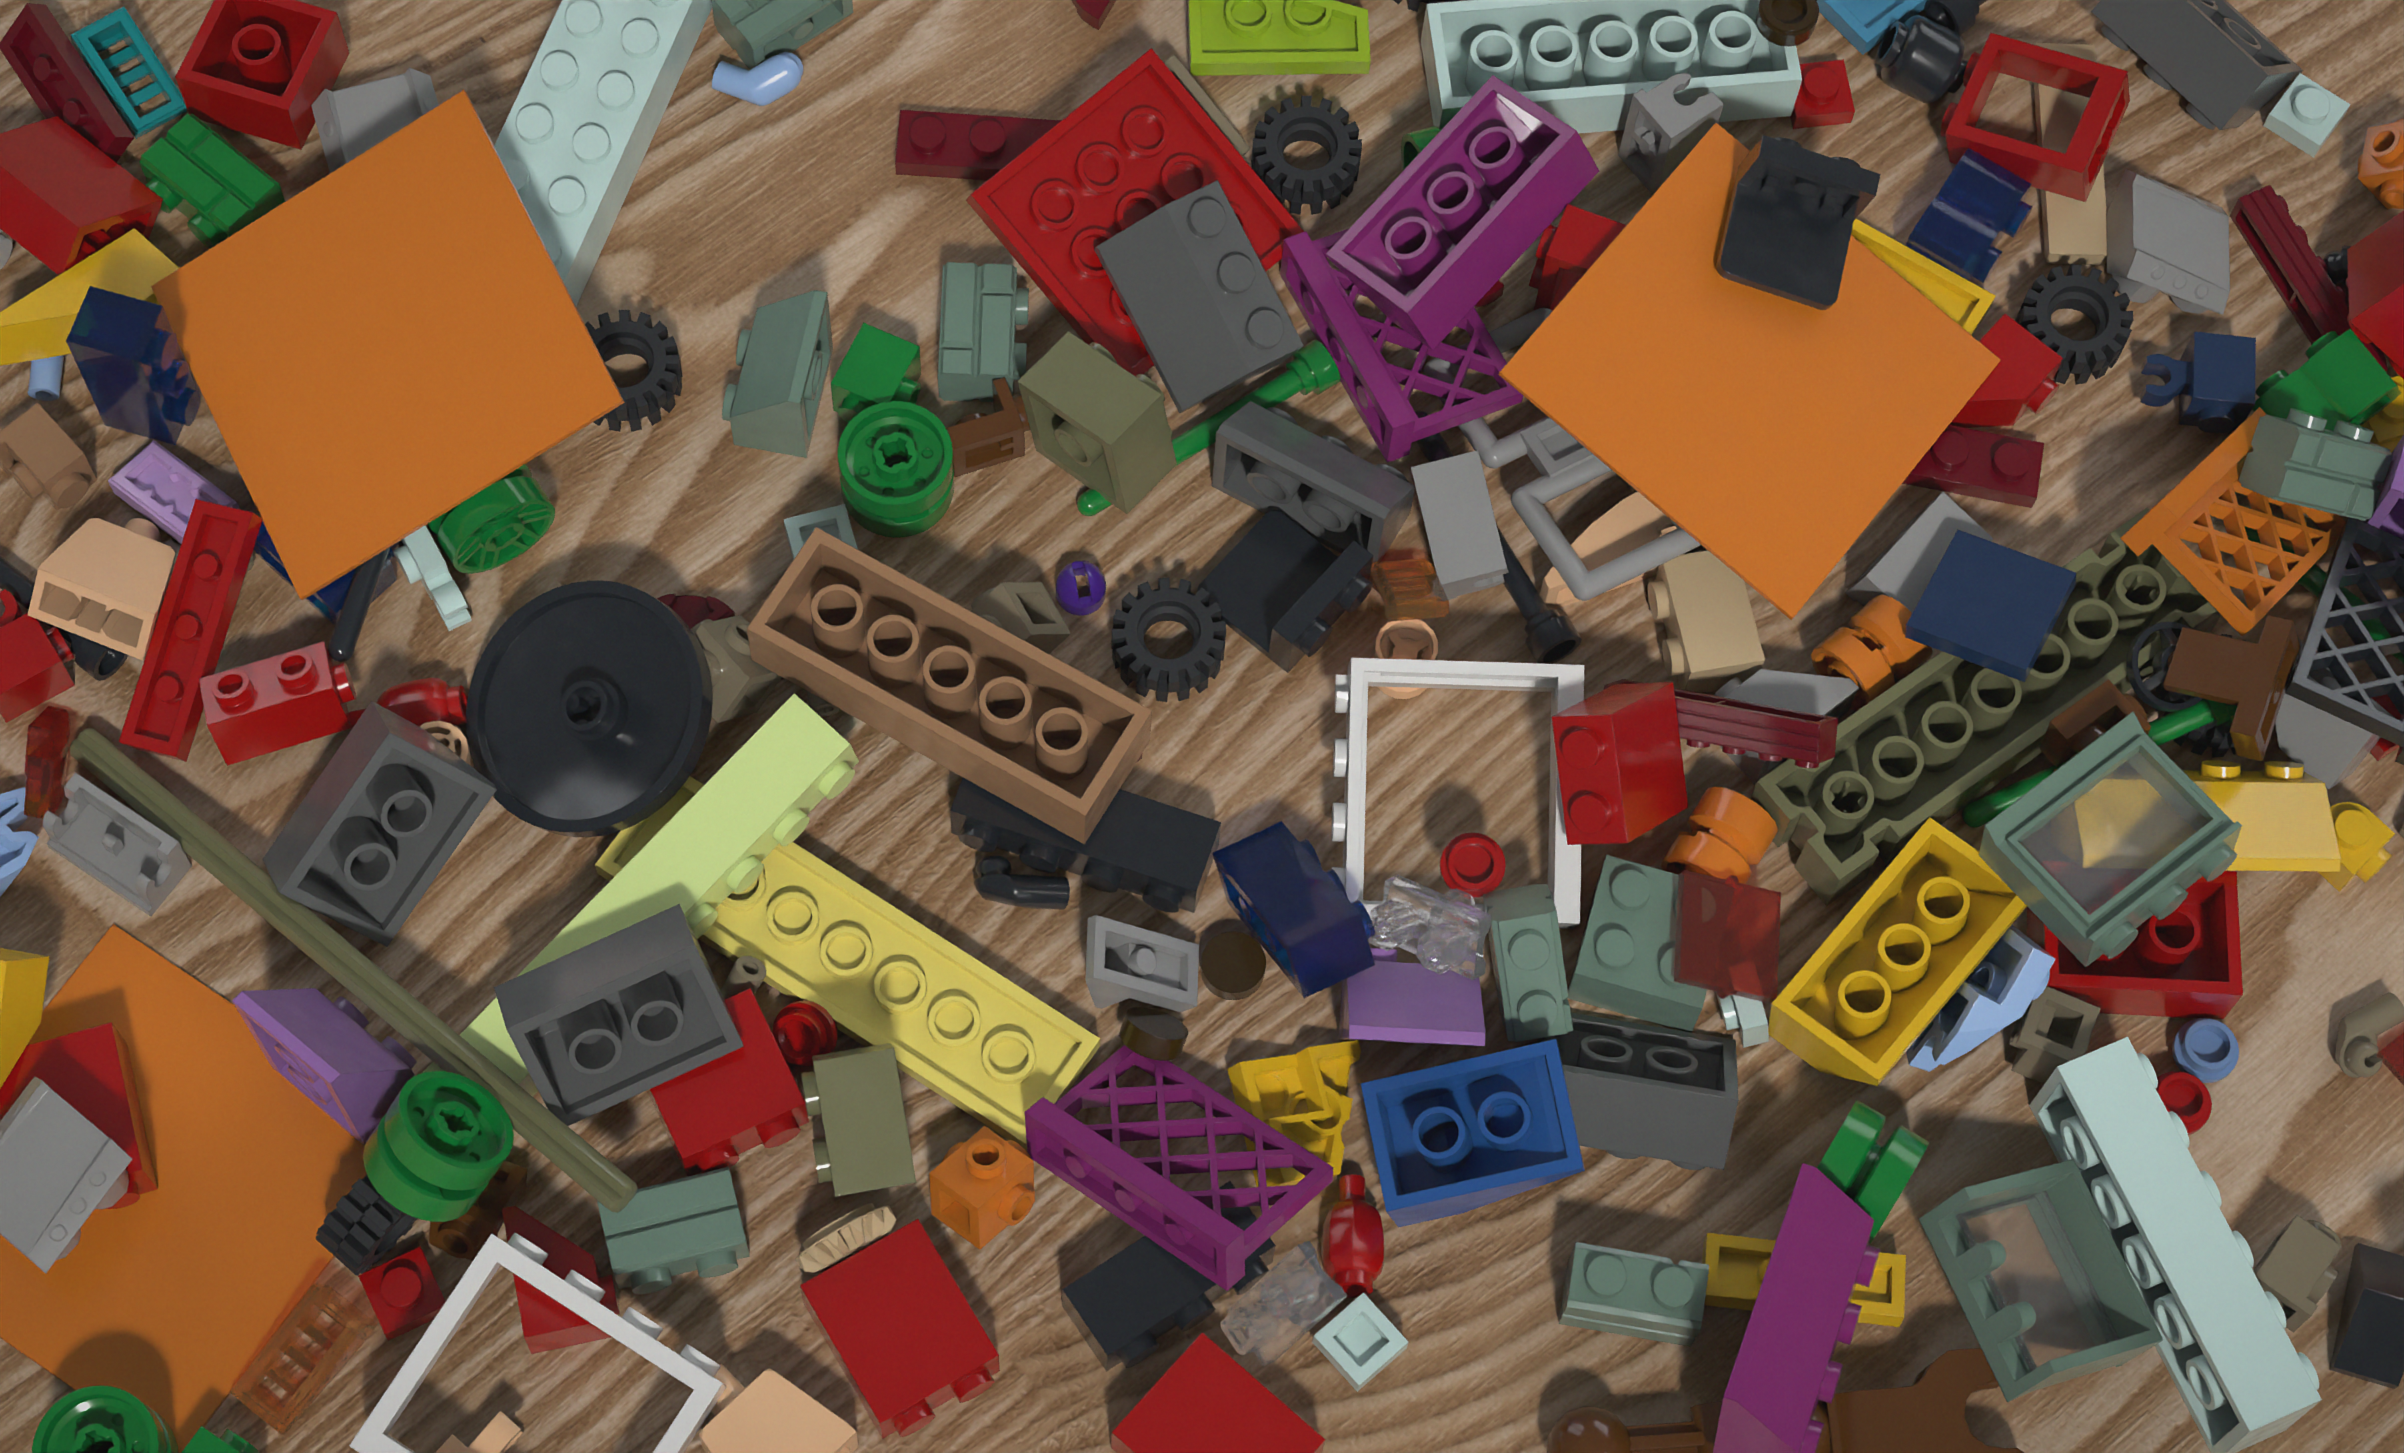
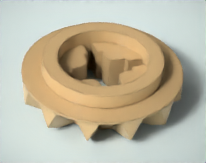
(845, 1238)

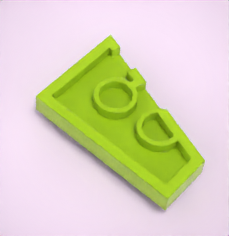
(1277, 37)

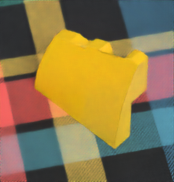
(1301, 1099)

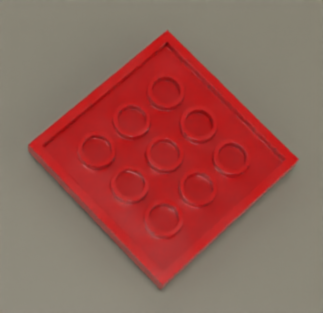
(1105, 170)

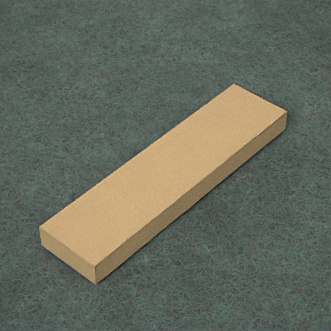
(2071, 228)

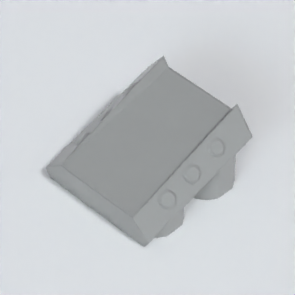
(369, 113)
(2168, 245)
(53, 1174)

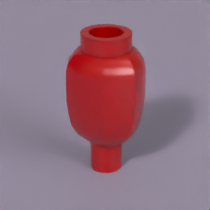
(423, 702)
(1353, 1239)

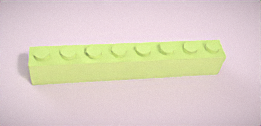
(702, 851)

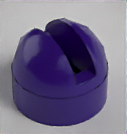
(1067, 589)

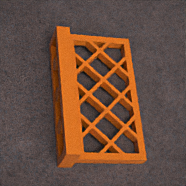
(2211, 492)

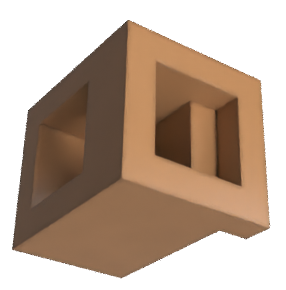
(44, 459)

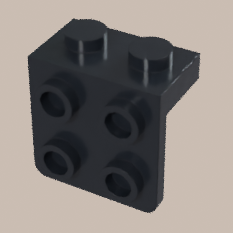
(1793, 221)
(1287, 588)

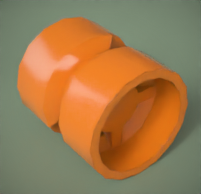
(1871, 650)
(1724, 838)

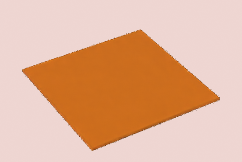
(386, 345)
(1739, 408)
(214, 1260)

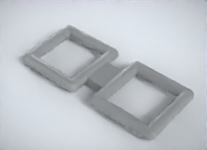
(1563, 467)

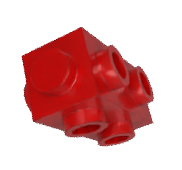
(277, 702)

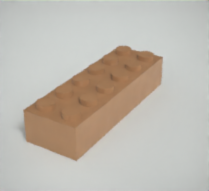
(950, 685)

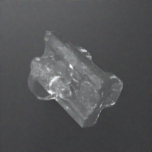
(1434, 926)
(1282, 1306)

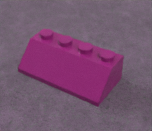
(1464, 211)
(1797, 1322)

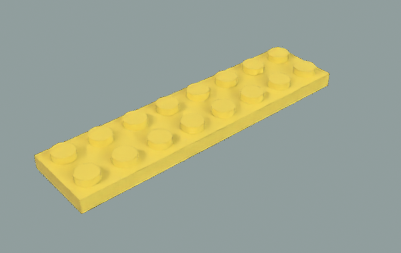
(889, 982)

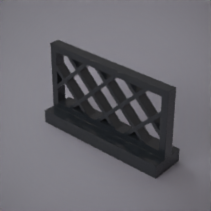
(2353, 699)

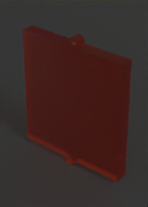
(1727, 936)

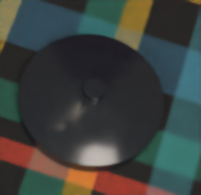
(589, 708)

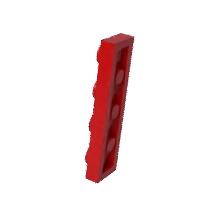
(190, 629)

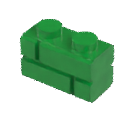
(208, 181)

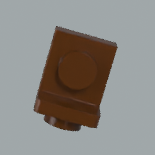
(993, 438)
(2088, 721)
(468, 1233)

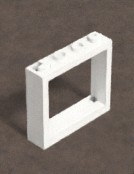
(1349, 756)
(575, 1294)

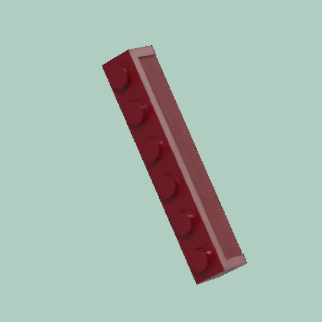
(2293, 266)
(1753, 727)

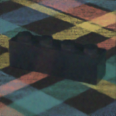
(1133, 847)

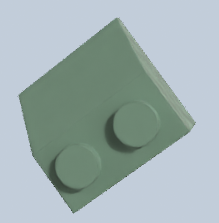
(781, 375)

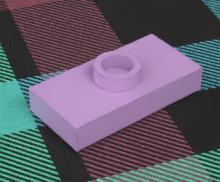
(164, 489)

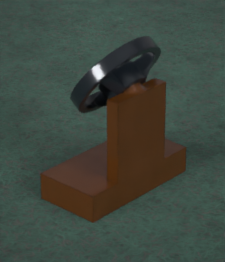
(2222, 671)

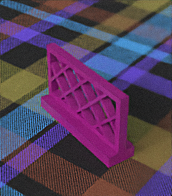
(1363, 370)
(1150, 1202)

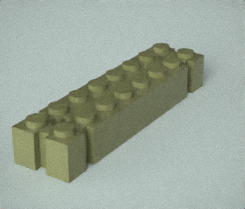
(1966, 728)

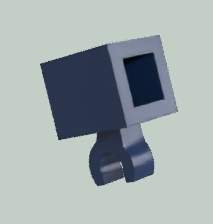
(2211, 379)

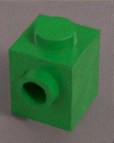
(876, 371)

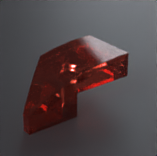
(46, 761)

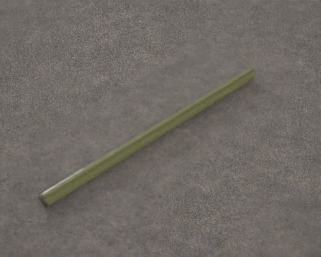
(352, 969)

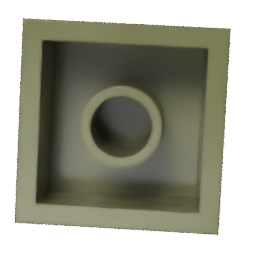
(1098, 421)
(862, 1120)

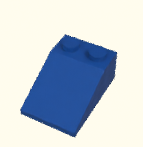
(1471, 1132)

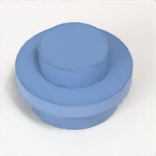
(2205, 1049)

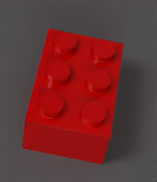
(2172, 967)

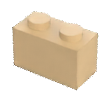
(1705, 622)

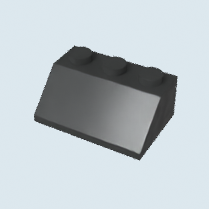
(2203, 53)
(1199, 297)
(1311, 480)
(377, 825)
(618, 1016)
(1650, 1090)

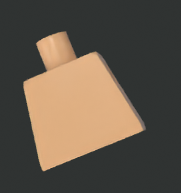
(106, 584)
(773, 1418)

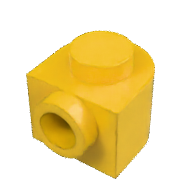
(2360, 843)

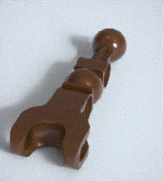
(1885, 1420)

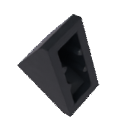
(2372, 1319)

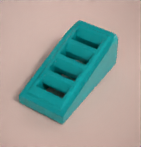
(108, 32)

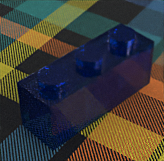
(133, 365)
(1296, 908)

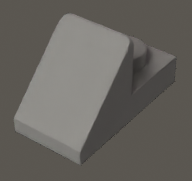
(1139, 966)

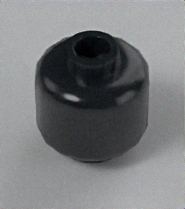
(1922, 59)

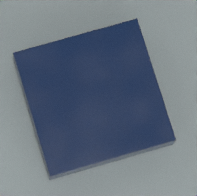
(1990, 605)

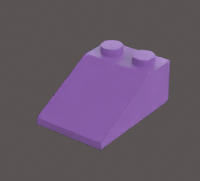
(1411, 1004)
(328, 1054)

